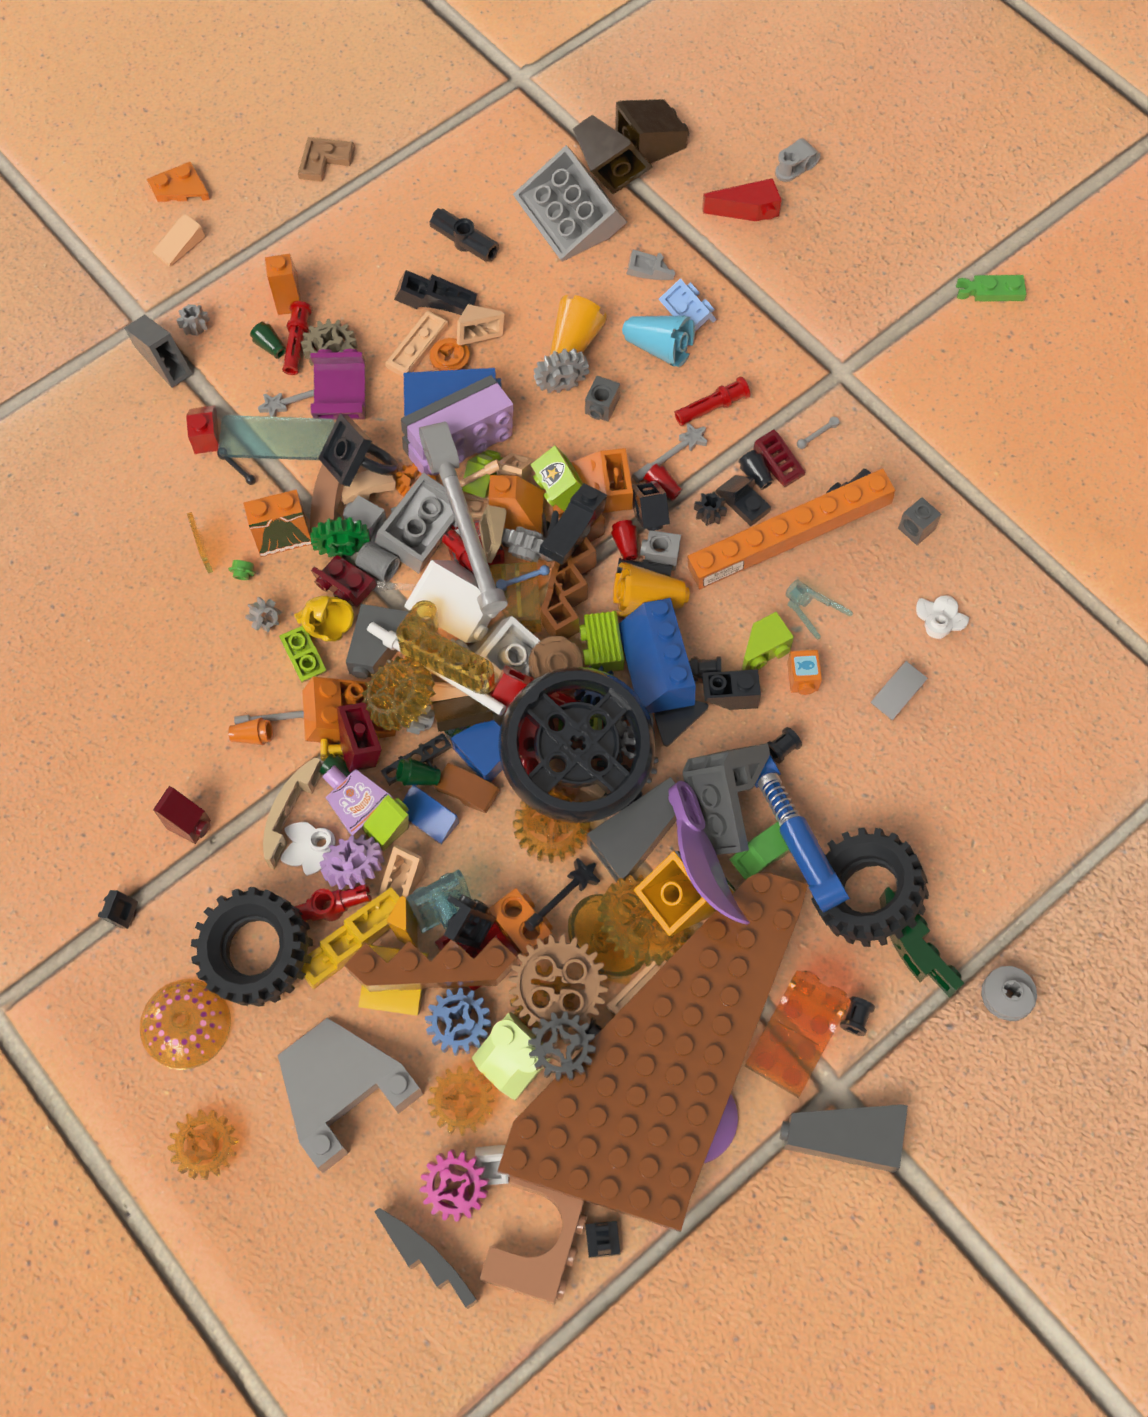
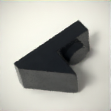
(743, 499)

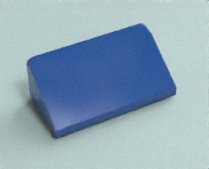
(429, 815)

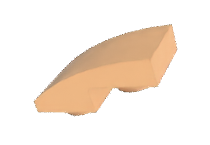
(366, 483)

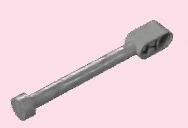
(444, 459)

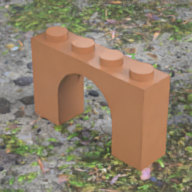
(541, 1275)

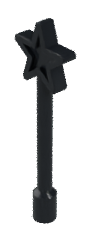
(581, 876)

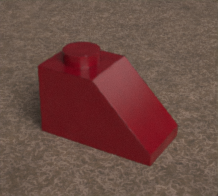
(358, 737)
(182, 815)

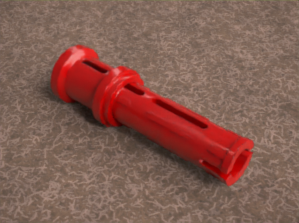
(298, 319)
(721, 397)

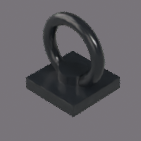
(347, 450)

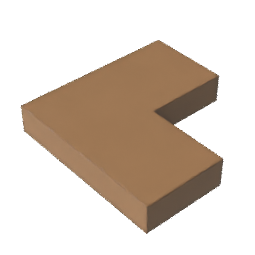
(323, 151)

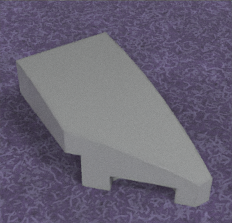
(648, 266)

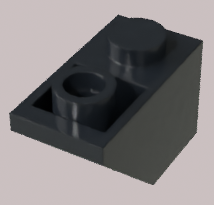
(732, 689)

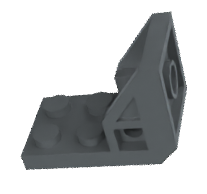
(716, 783)

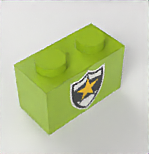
(557, 477)

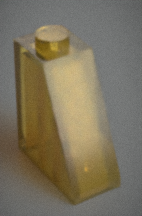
(522, 596)

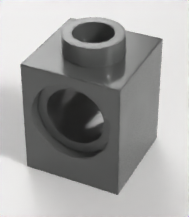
(602, 390)
(919, 521)

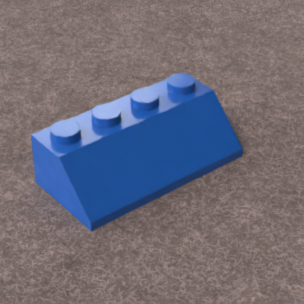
(657, 657)

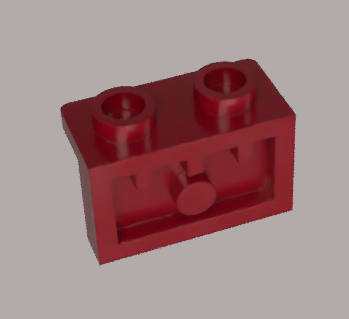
(344, 581)

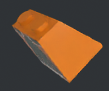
(277, 523)

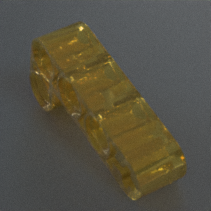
(474, 673)

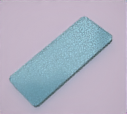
(273, 437)

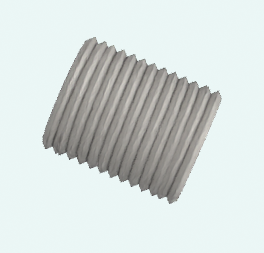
(377, 561)

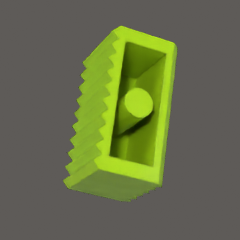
(602, 641)

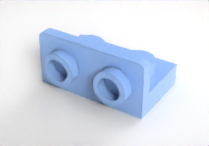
(683, 301)

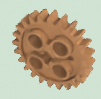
(560, 955)

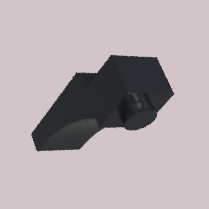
(433, 293)
(574, 524)

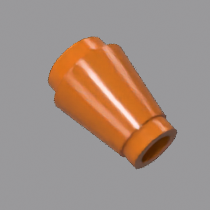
(253, 732)

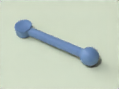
(502, 584)

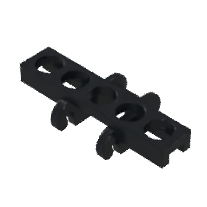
(422, 751)

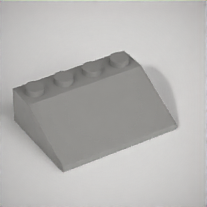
(568, 206)

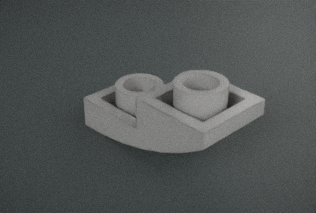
(899, 690)

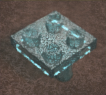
(430, 902)

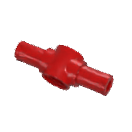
(340, 902)

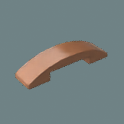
(325, 498)

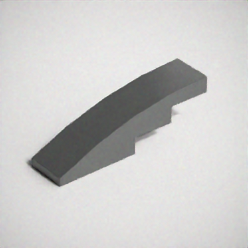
(417, 1250)

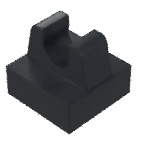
(118, 909)
(602, 1239)

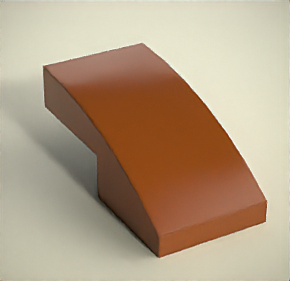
(467, 787)

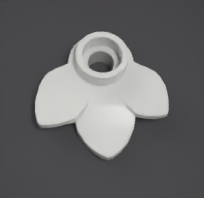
(941, 616)
(304, 846)

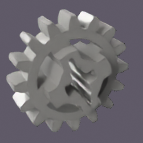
(561, 370)
(524, 544)

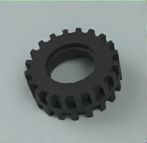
(897, 857)
(217, 936)

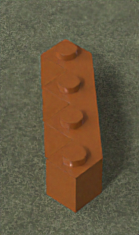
(569, 587)
(448, 969)

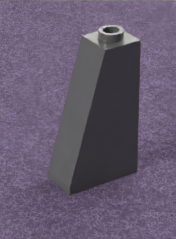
(634, 832)
(852, 1135)

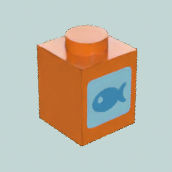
(804, 671)

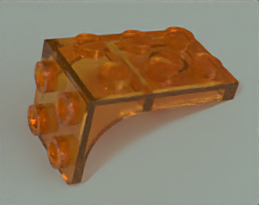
(798, 1032)

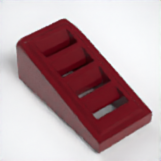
(772, 443)

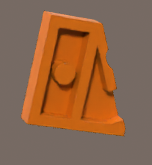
(177, 184)

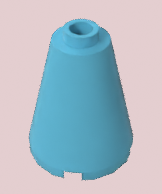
(661, 336)

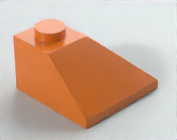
(520, 499)

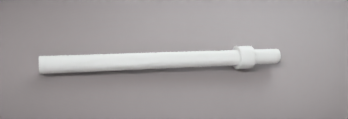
(390, 640)

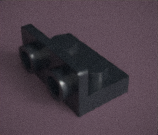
(470, 922)

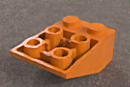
(608, 473)
(320, 707)

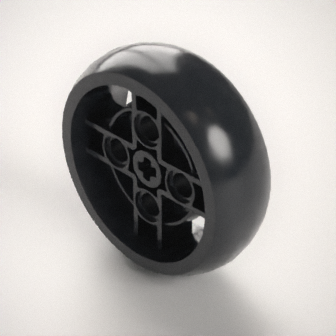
(615, 780)

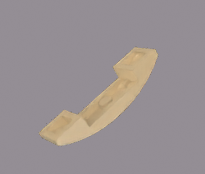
(302, 780)

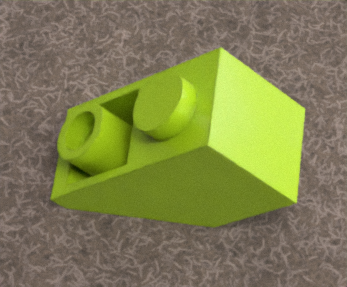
(480, 486)
(767, 640)
(387, 822)

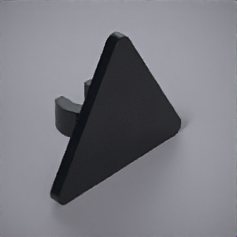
(676, 721)

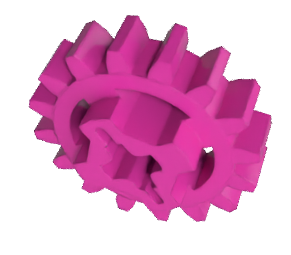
(458, 1196)

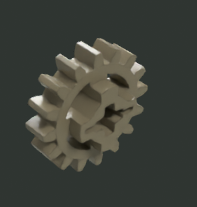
(328, 337)

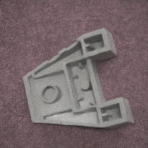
(330, 1075)

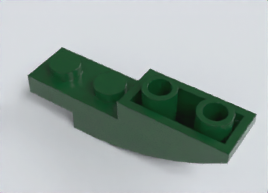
(922, 957)

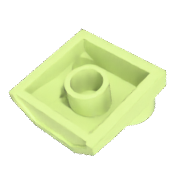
(506, 1057)

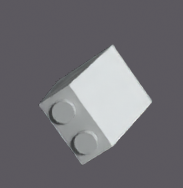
(455, 597)

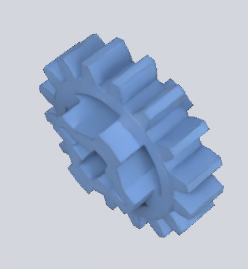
(452, 1033)

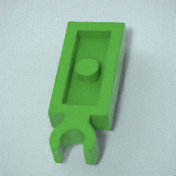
(992, 288)

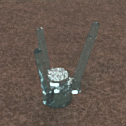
(802, 595)

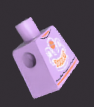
(353, 797)

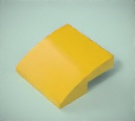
(391, 1000)

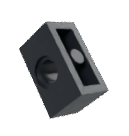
(650, 505)

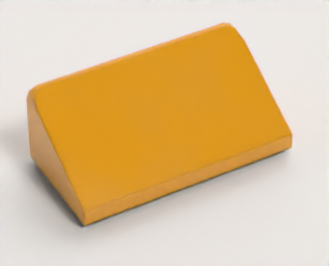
(403, 922)

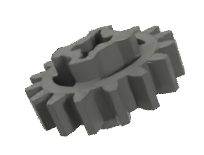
(547, 1049)

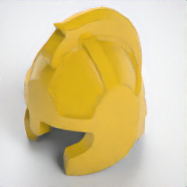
(326, 617)

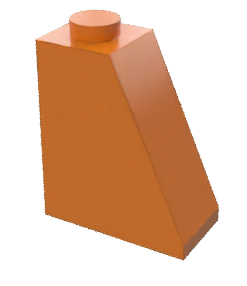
(282, 282)

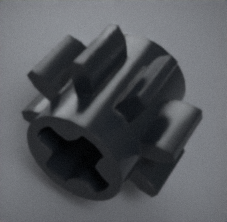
(710, 508)

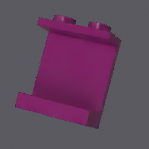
(338, 384)

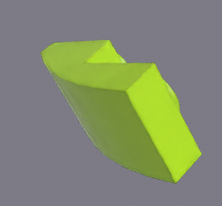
(302, 654)

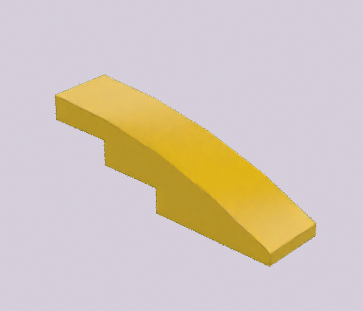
(341, 945)

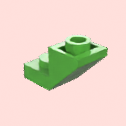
(762, 851)

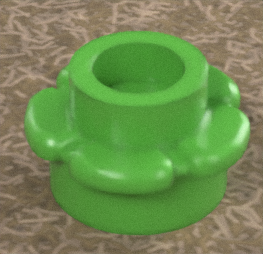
(242, 569)

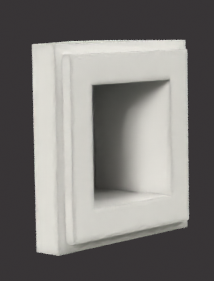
(490, 1158)

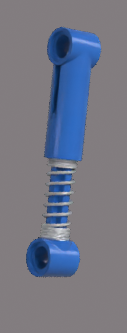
(801, 841)

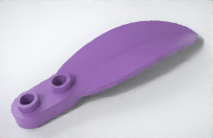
(699, 855)

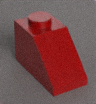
(203, 429)

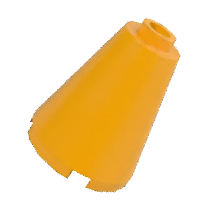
(576, 324)
(640, 585)

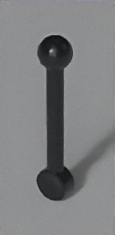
(250, 479)

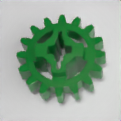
(339, 537)

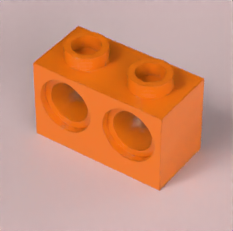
(513, 927)

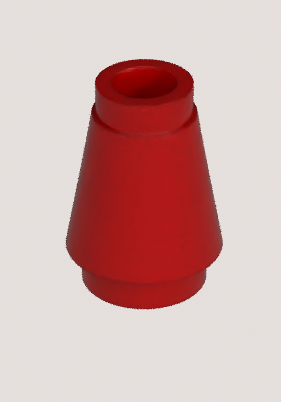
(664, 479)
(625, 537)

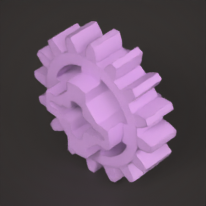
(351, 862)

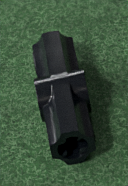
(464, 235)

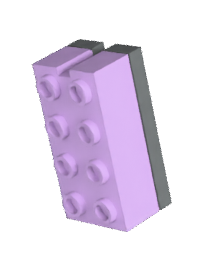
(475, 418)

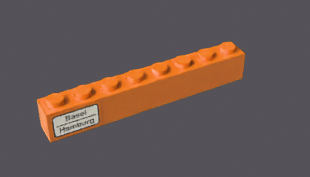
(791, 528)

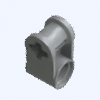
(796, 160)

